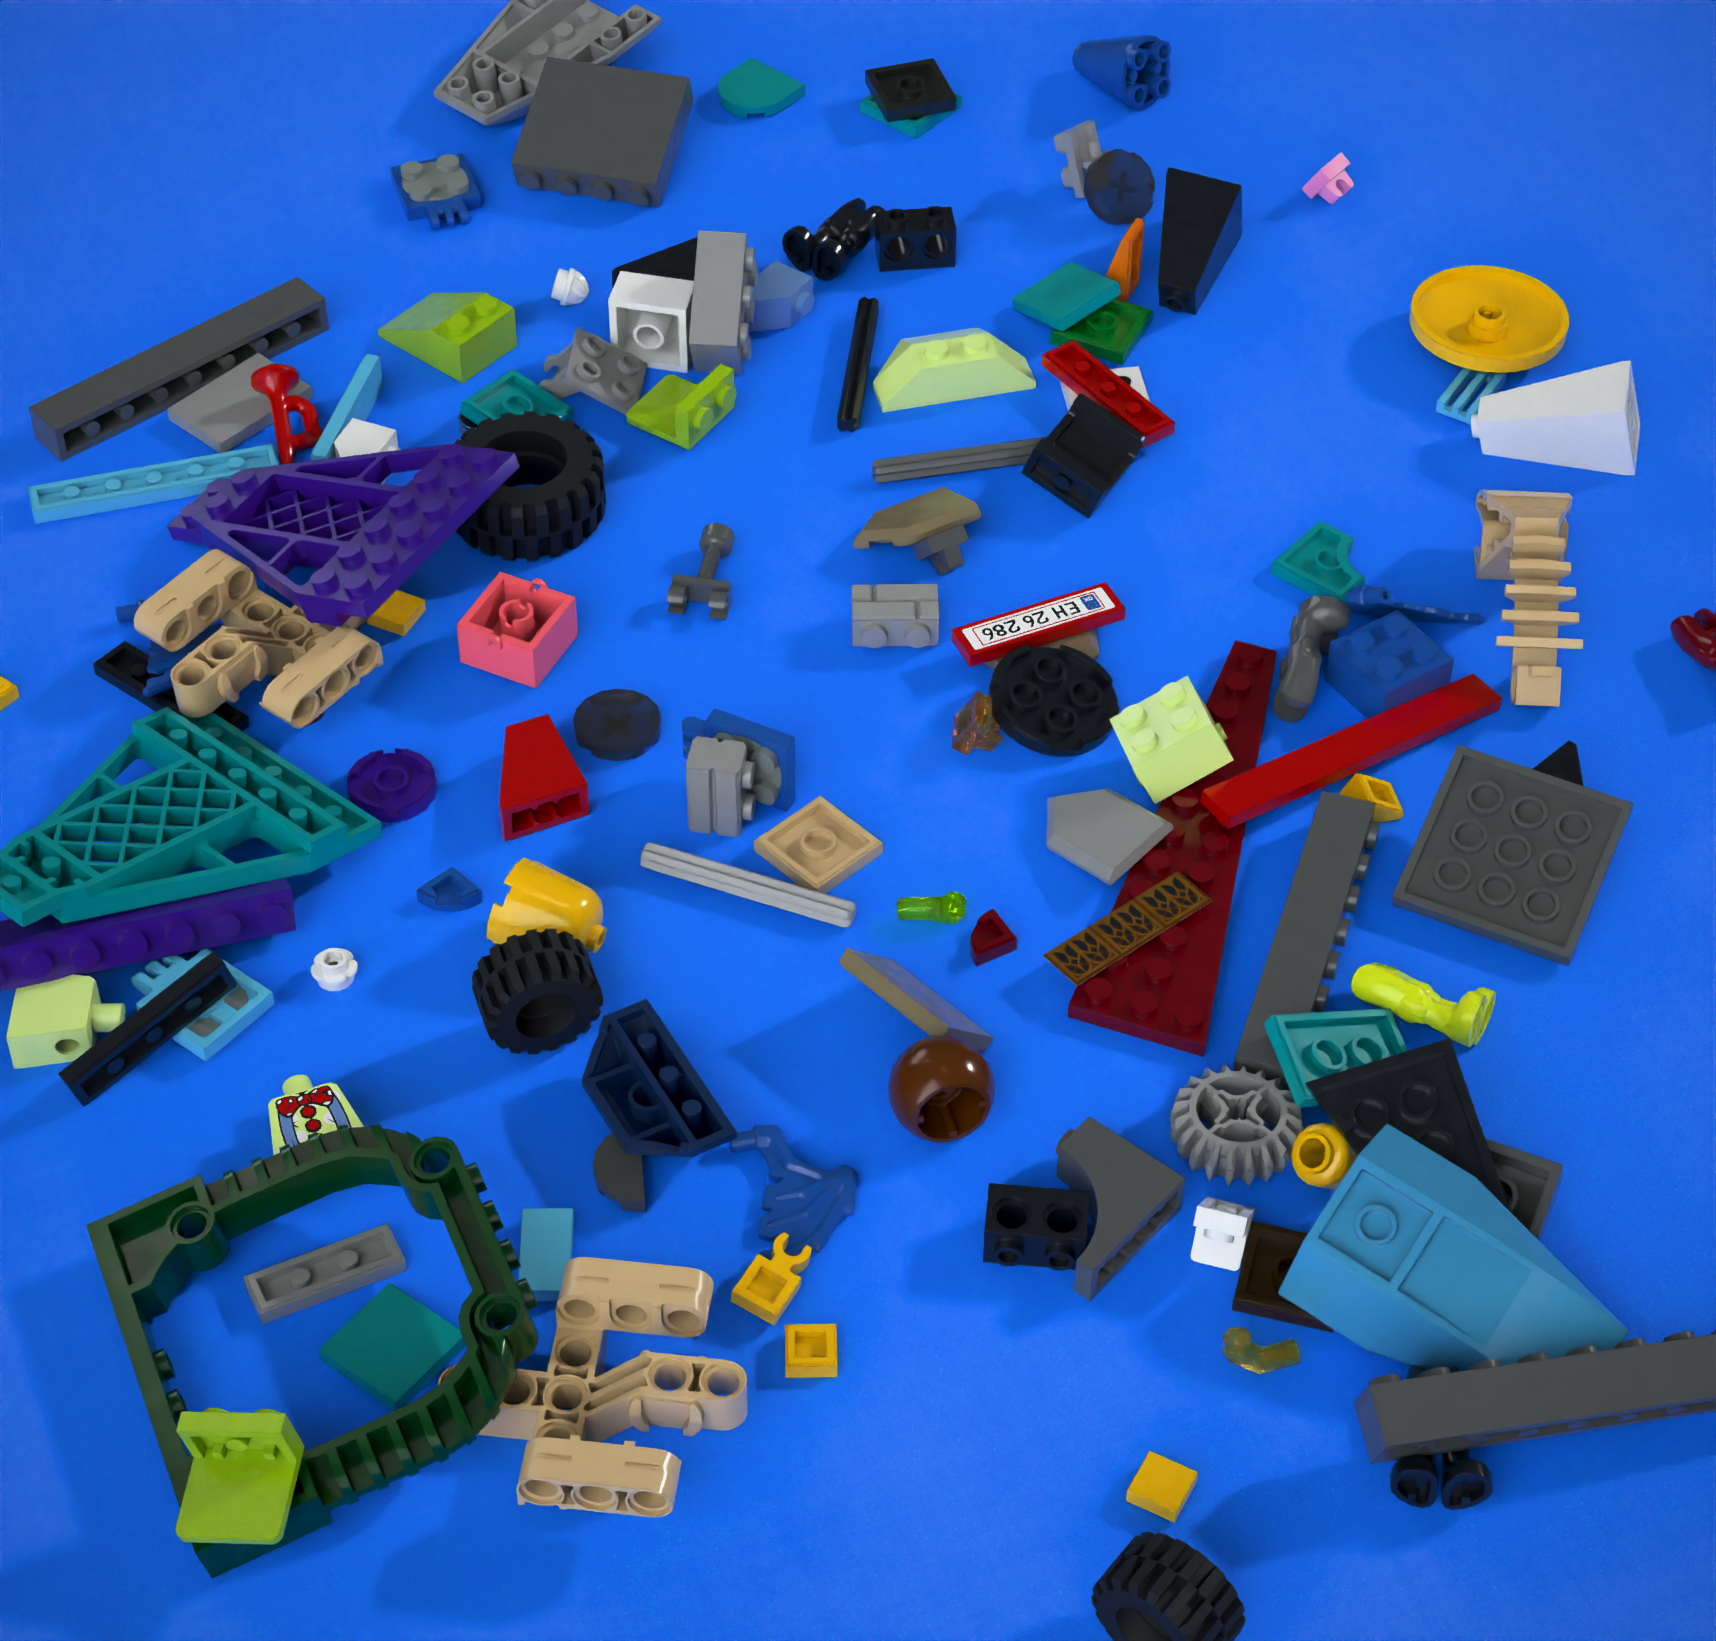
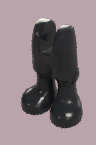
(834, 242)
(1463, 1479)

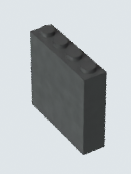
(602, 132)

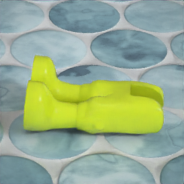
(1419, 1003)

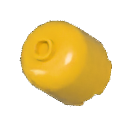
(547, 900)

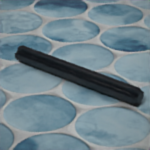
(858, 364)

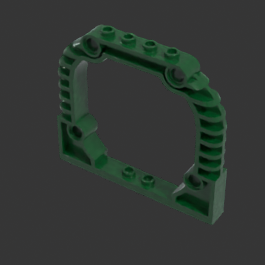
(189, 1227)

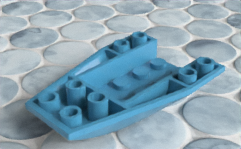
(1437, 1268)

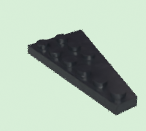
(1418, 1095)

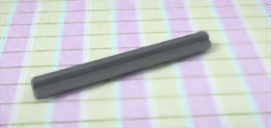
(953, 461)

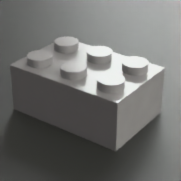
(722, 301)

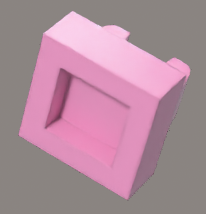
(1330, 180)

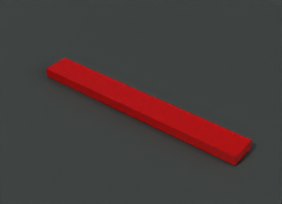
(1349, 751)

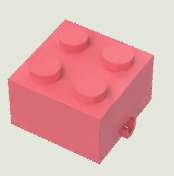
(517, 629)

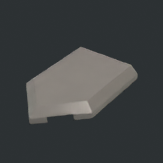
(1102, 831)

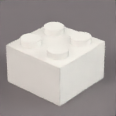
(652, 319)

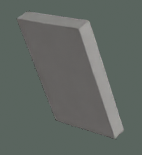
(229, 407)

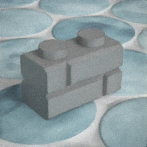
(895, 615)
(719, 786)

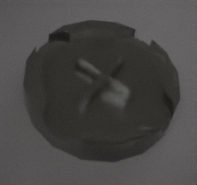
(1119, 187)
(617, 724)

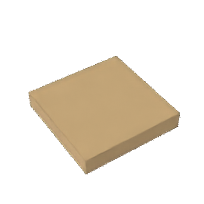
(818, 846)

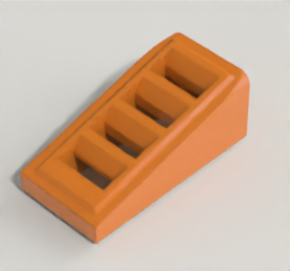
(1127, 260)

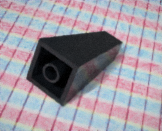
(1197, 237)

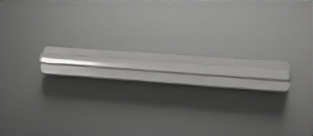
(748, 885)

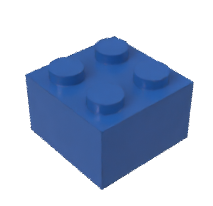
(1386, 664)

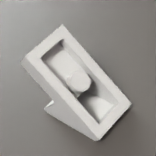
(1221, 1233)

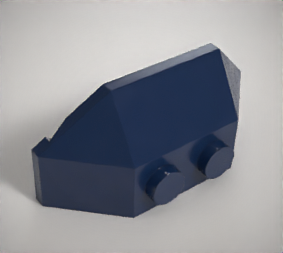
(651, 1089)

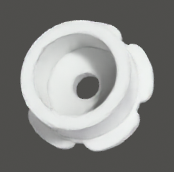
(334, 969)

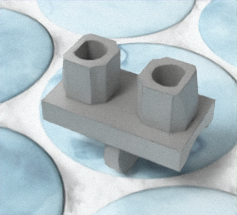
(1081, 149)

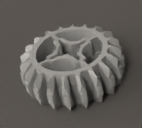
(1236, 1137)

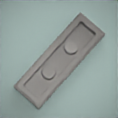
(324, 1273)

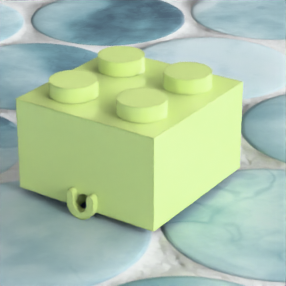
(1171, 739)

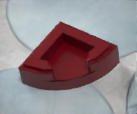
(991, 939)

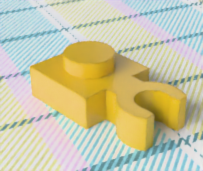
(771, 1284)

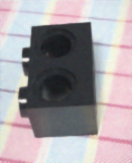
(915, 238)
(1035, 1226)

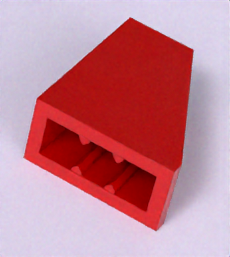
(538, 780)

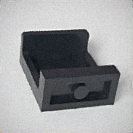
(1084, 456)

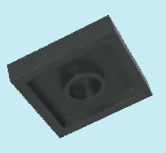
(910, 90)

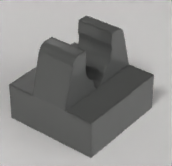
(943, 549)

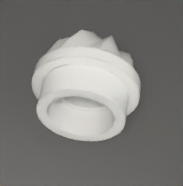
(569, 287)

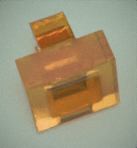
(975, 726)

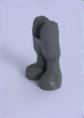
(1309, 640)

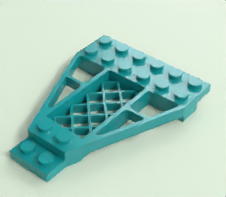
(200, 766)

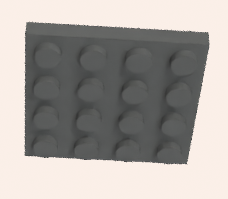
(1512, 854)

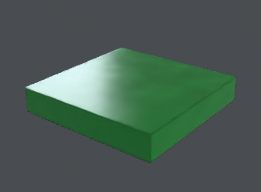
(1109, 331)

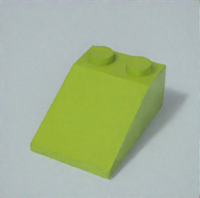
(455, 332)

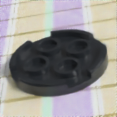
(1053, 700)

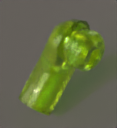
(940, 909)

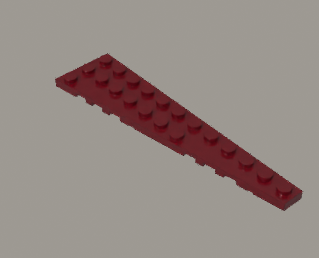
(1171, 981)

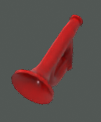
(275, 383)

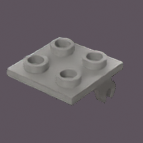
(596, 370)

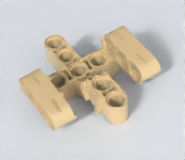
(259, 639)
(565, 1453)

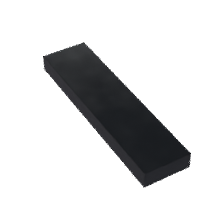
(128, 671)
(148, 1029)

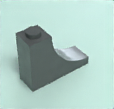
(1127, 1200)

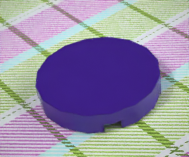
(392, 784)

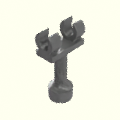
(716, 544)

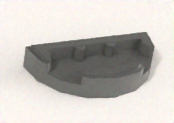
(619, 1175)

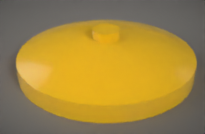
(1489, 318)

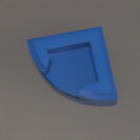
(449, 892)

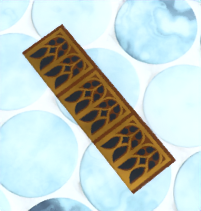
(1127, 928)

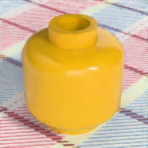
(1322, 1156)

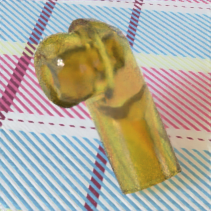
(1256, 1358)

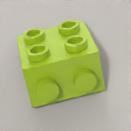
(683, 409)
(238, 1476)

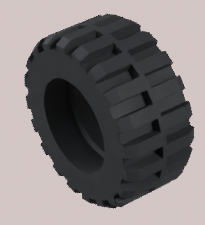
(541, 517)

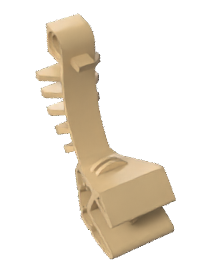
(1527, 543)

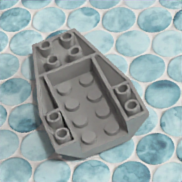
(505, 63)

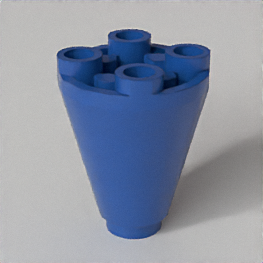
(1127, 67)

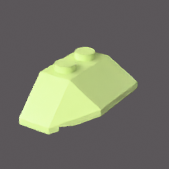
(949, 369)

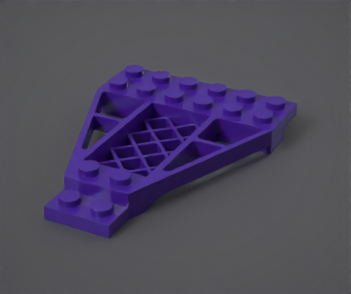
(353, 529)

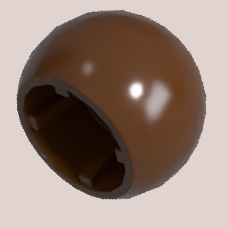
(941, 1088)

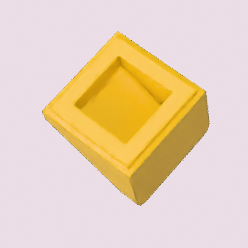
(1376, 791)

